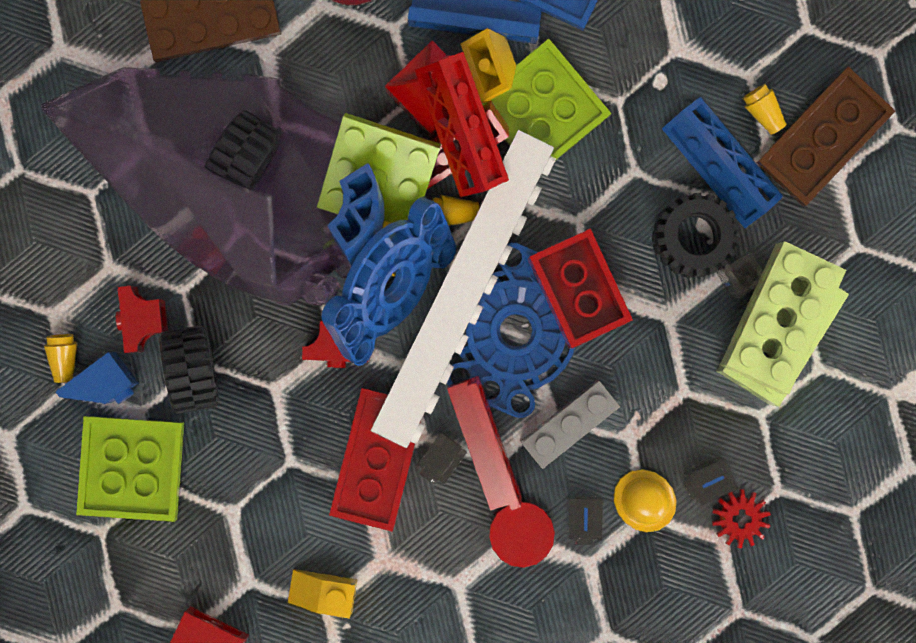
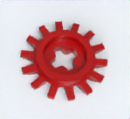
(731, 527)

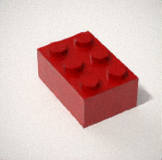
(579, 289)

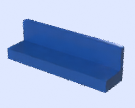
(469, 17)

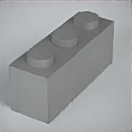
(570, 424)

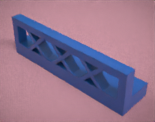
(719, 164)

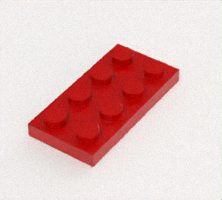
(371, 470)

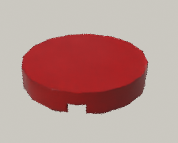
(522, 535)

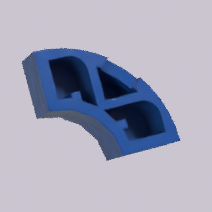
(360, 214)

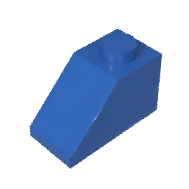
(101, 382)

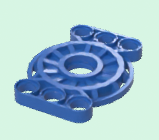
(402, 246)
(507, 363)

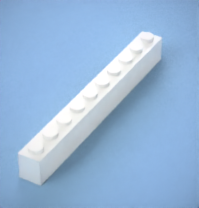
(462, 290)

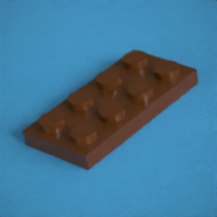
(199, 26)
(826, 136)

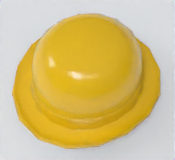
(645, 500)

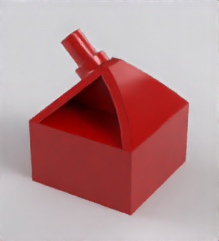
(407, 91)

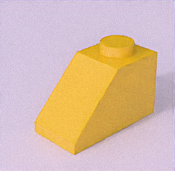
(490, 63)
(323, 593)

